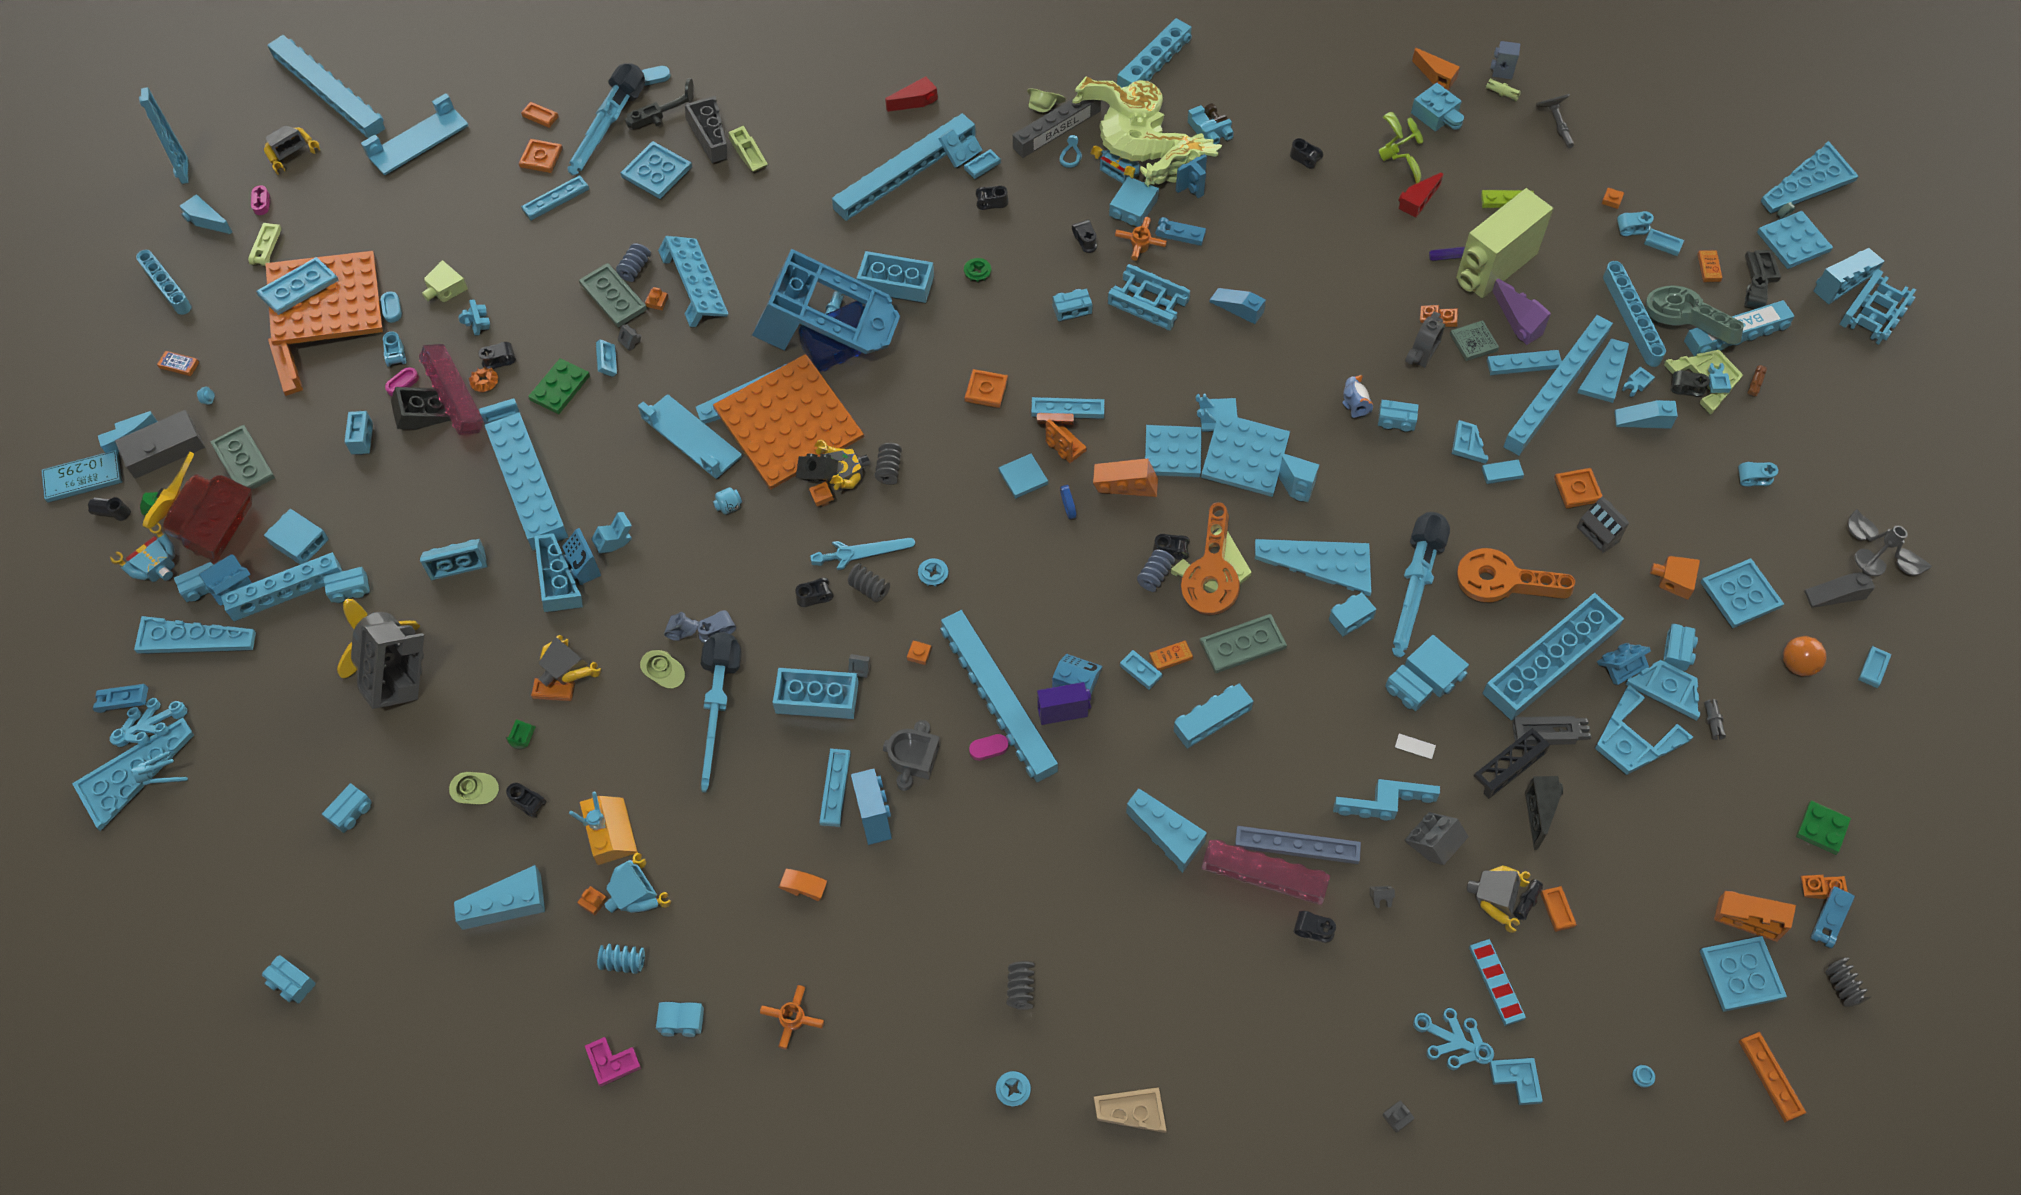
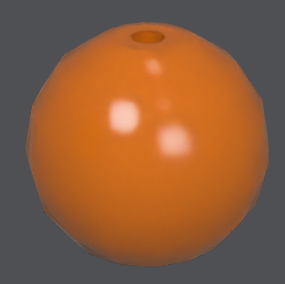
(1804, 656)

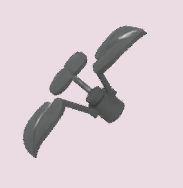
(1870, 564)

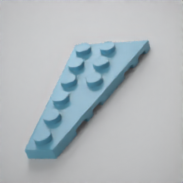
(1815, 176)
(1325, 561)
(113, 784)

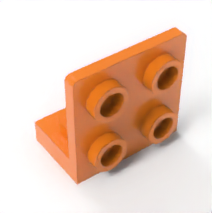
(1063, 441)

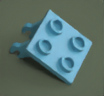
(1210, 410)

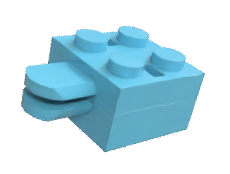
(1437, 108)

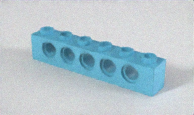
(1156, 54)
(279, 587)

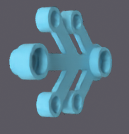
(124, 735)
(1455, 1039)

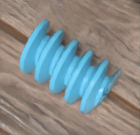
(620, 960)

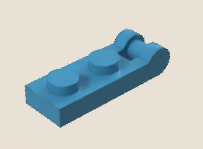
(1180, 232)
(120, 697)
(1832, 916)

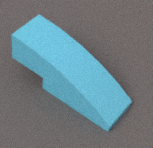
(124, 428)

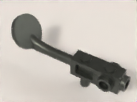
(653, 112)

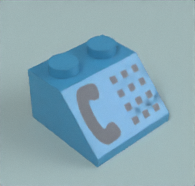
(580, 558)
(1076, 670)

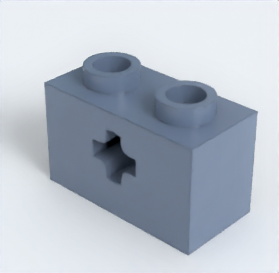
(1505, 60)

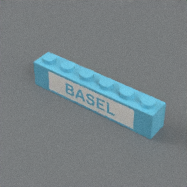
(1756, 323)

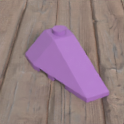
(1525, 316)

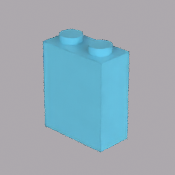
(1133, 202)
(296, 537)
(1437, 666)

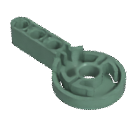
(1672, 307)

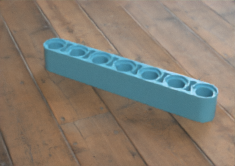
(1634, 314)

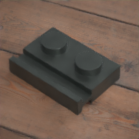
(1763, 263)

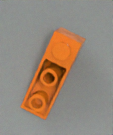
(1435, 68)

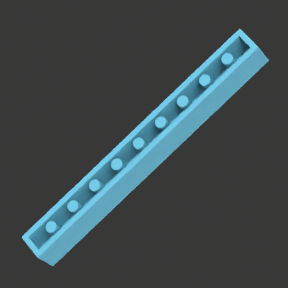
(326, 86)
(899, 169)
(1557, 385)
(999, 697)

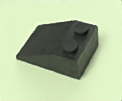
(417, 408)
(1542, 801)

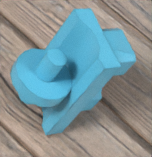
(472, 317)

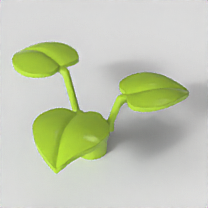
(1391, 150)

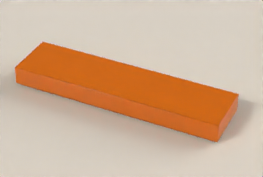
(1772, 1077)

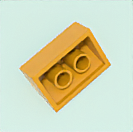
(617, 837)

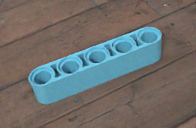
(163, 282)

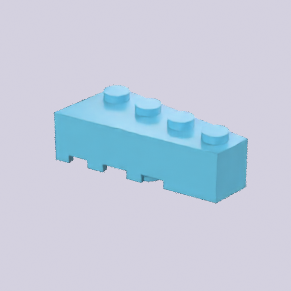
(1847, 275)
(505, 900)

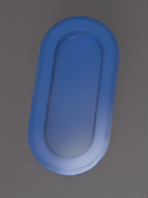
(1068, 502)

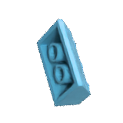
(454, 559)

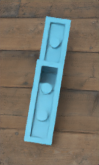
(1386, 799)

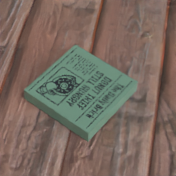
(1474, 340)

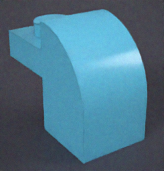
(613, 536)

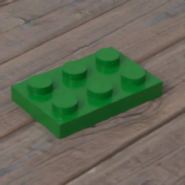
(559, 386)

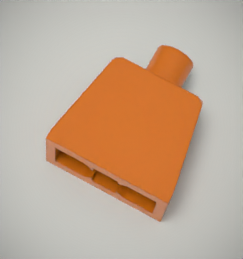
(1677, 575)

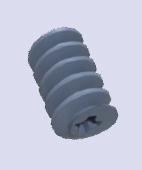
(633, 262)
(1155, 570)

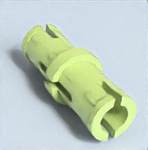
(1503, 89)

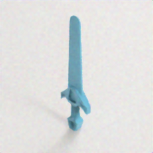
(847, 553)

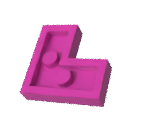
(609, 1066)

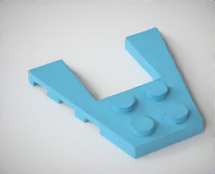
(1626, 747)

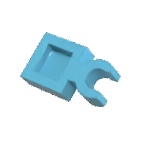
(1638, 380)
(1718, 381)

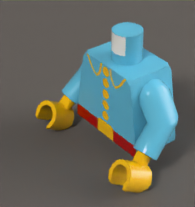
(1115, 166)
(150, 560)
(631, 889)

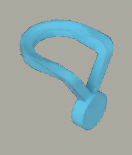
(1072, 141)

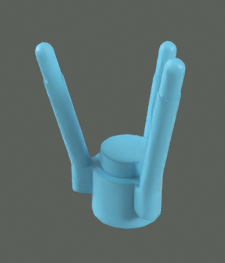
(144, 771)
(594, 818)

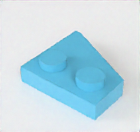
(1468, 443)

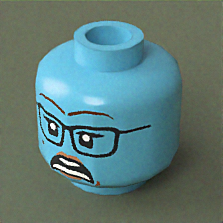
(727, 500)

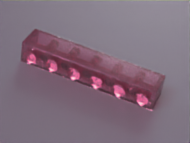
(451, 389)
(1266, 871)

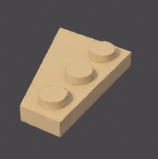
(1132, 1109)

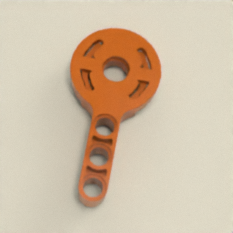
(1212, 569)
(1507, 576)

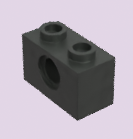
(815, 468)

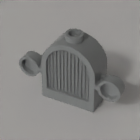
(1426, 340)
(912, 753)

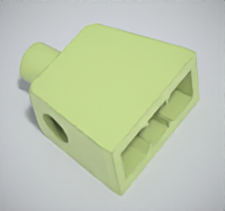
(443, 283)

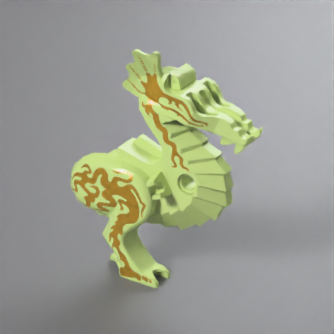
(1135, 130)

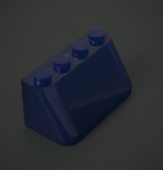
(825, 351)

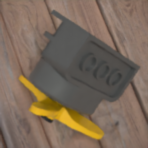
(384, 655)

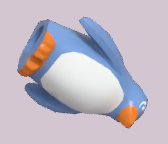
(1357, 397)

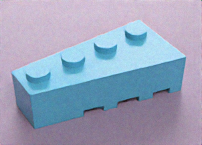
(555, 579)
(1167, 829)

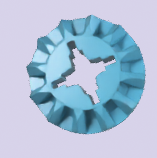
(930, 565)
(1011, 1079)

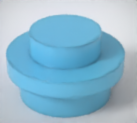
(205, 395)
(1643, 1076)

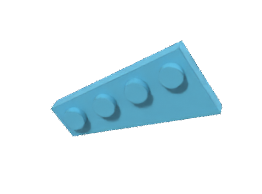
(1606, 373)

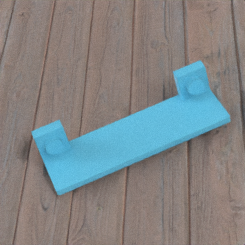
(416, 139)
(695, 276)
(690, 435)

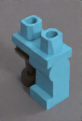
(1211, 129)

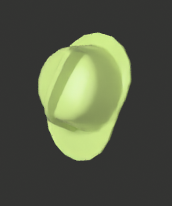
(1043, 101)
(662, 668)
(473, 788)

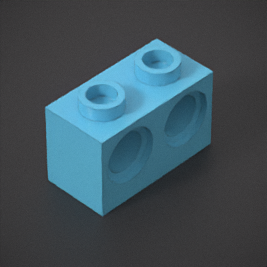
(358, 432)

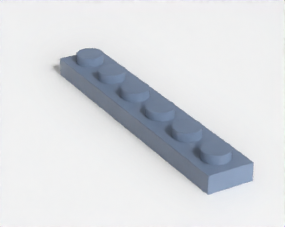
(1298, 844)

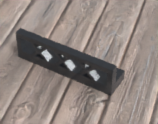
(1515, 769)

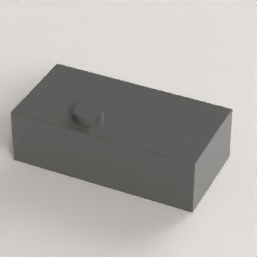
(159, 444)

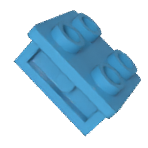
(1192, 176)
(225, 577)
(1625, 662)

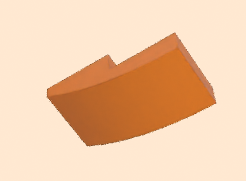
(1449, 316)
(804, 883)
(1819, 886)

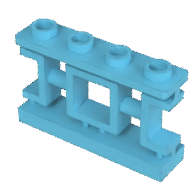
(1143, 307)
(1873, 314)

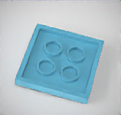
(656, 169)
(1794, 239)
(1174, 450)
(1742, 593)
(1742, 973)

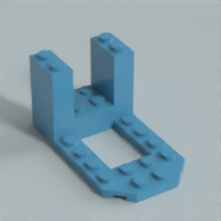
(789, 307)

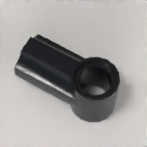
(110, 507)

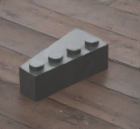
(707, 126)

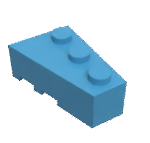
(871, 805)

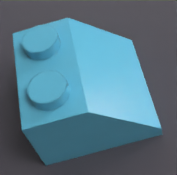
(1298, 477)

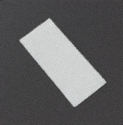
(1415, 746)

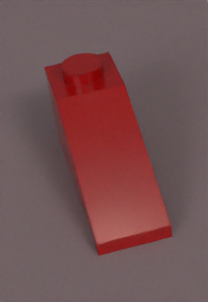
(913, 96)
(1419, 194)

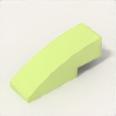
(747, 149)

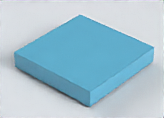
(1023, 475)

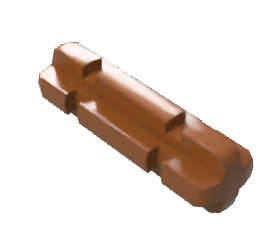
(1757, 380)

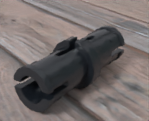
(1528, 899)

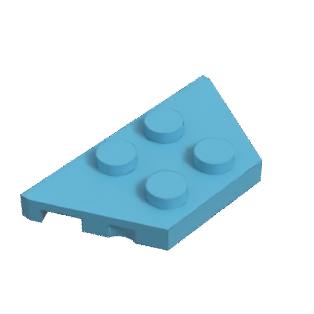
(1669, 687)

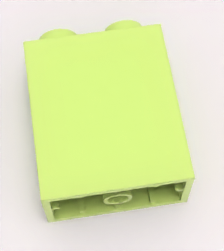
(1503, 243)

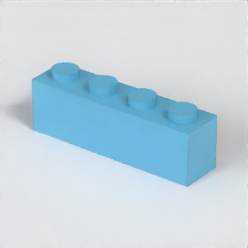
(1213, 715)

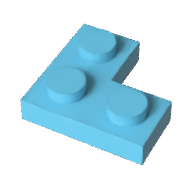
(957, 151)
(1523, 1074)

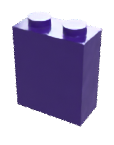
(1063, 703)

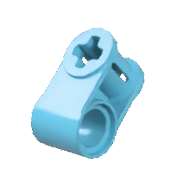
(1633, 223)
(393, 349)
(1755, 475)

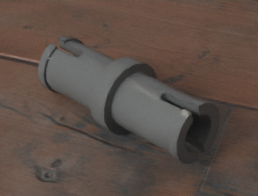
(1715, 719)

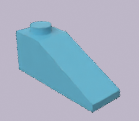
(203, 215)
(1647, 415)

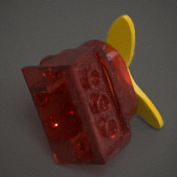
(203, 512)

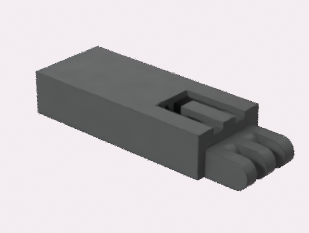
(1545, 725)

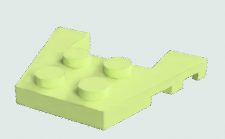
(1700, 364)
(1232, 556)

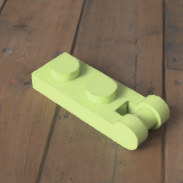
(264, 244)

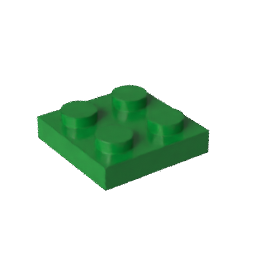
(1823, 827)

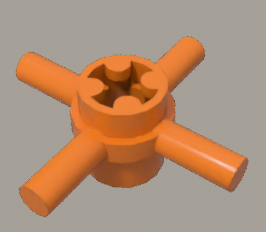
(1140, 238)
(787, 1010)

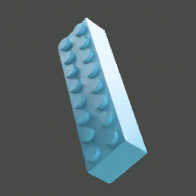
(525, 478)
(1552, 656)

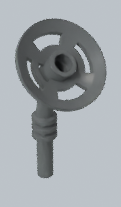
(1561, 126)

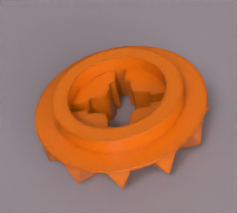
(483, 385)

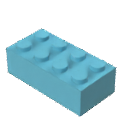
(897, 275)
(815, 693)

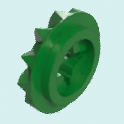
(979, 264)

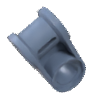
(717, 623)
(680, 627)

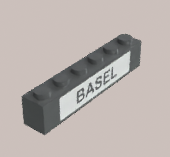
(1053, 125)

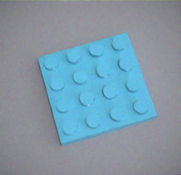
(1245, 454)

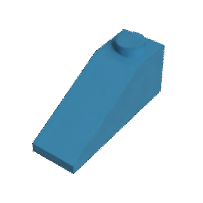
(1241, 303)

